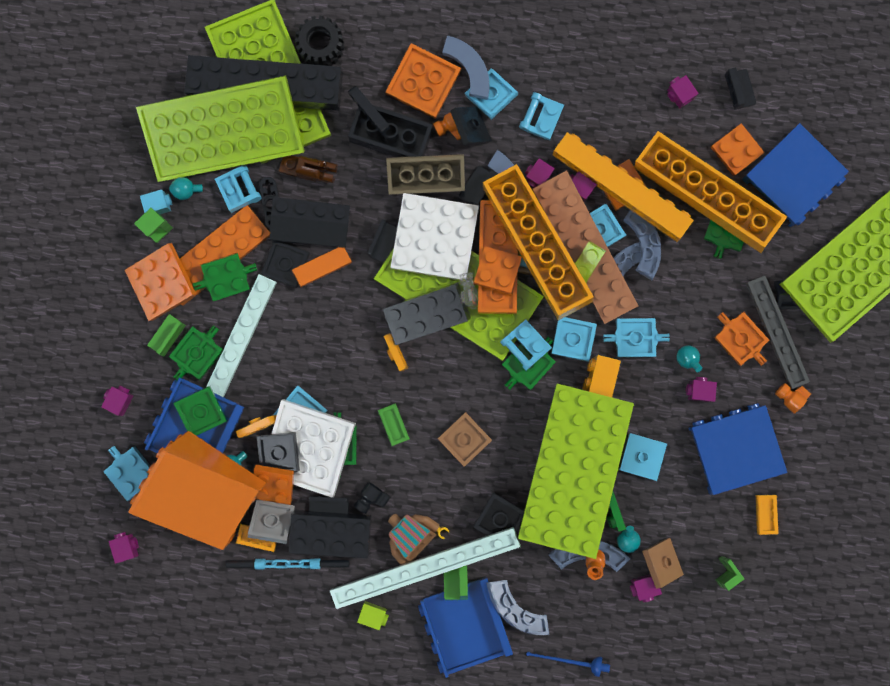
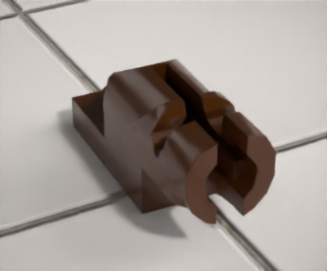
(308, 168)

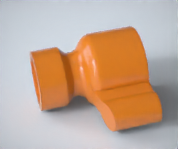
(446, 124)
(793, 399)
(595, 566)

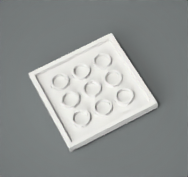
(434, 236)
(320, 444)

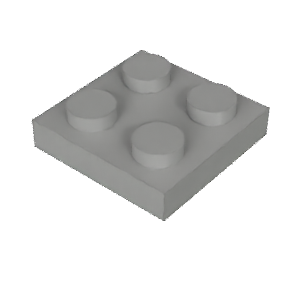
(271, 521)

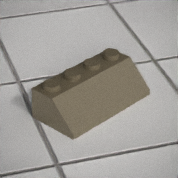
(425, 174)

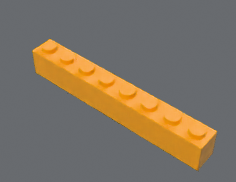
(623, 187)

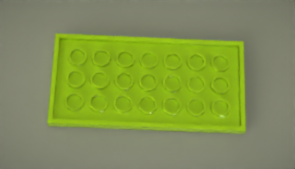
(264, 37)
(221, 128)
(846, 273)
(481, 329)
(575, 471)

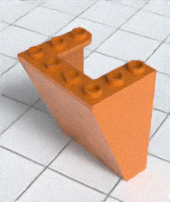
(196, 491)

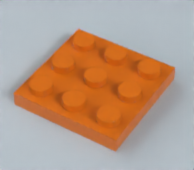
(423, 81)
(160, 282)

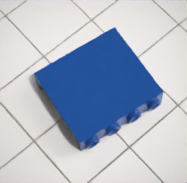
(797, 175)
(170, 424)
(738, 449)
(464, 629)

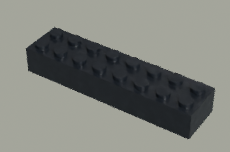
(309, 84)

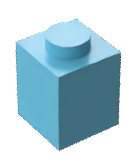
(157, 200)

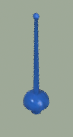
(596, 665)

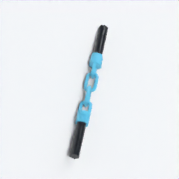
(314, 563)

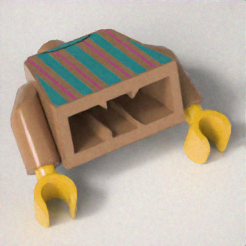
(411, 535)

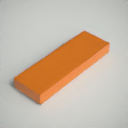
(321, 266)

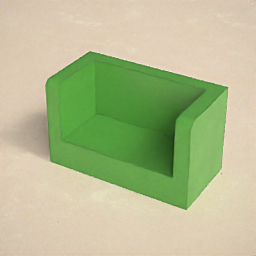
(153, 225)

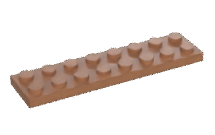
(575, 229)

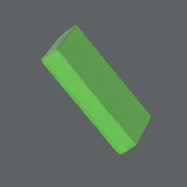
(393, 424)

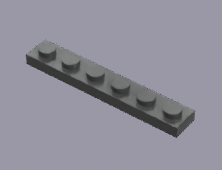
(777, 332)

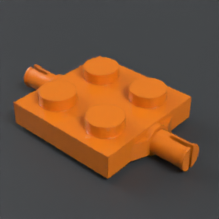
(741, 338)

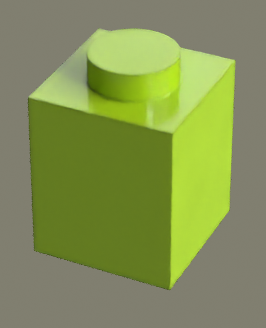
(373, 616)

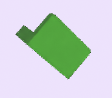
(166, 335)
(731, 576)
(456, 584)

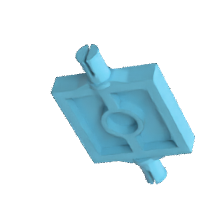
(636, 337)
(127, 471)

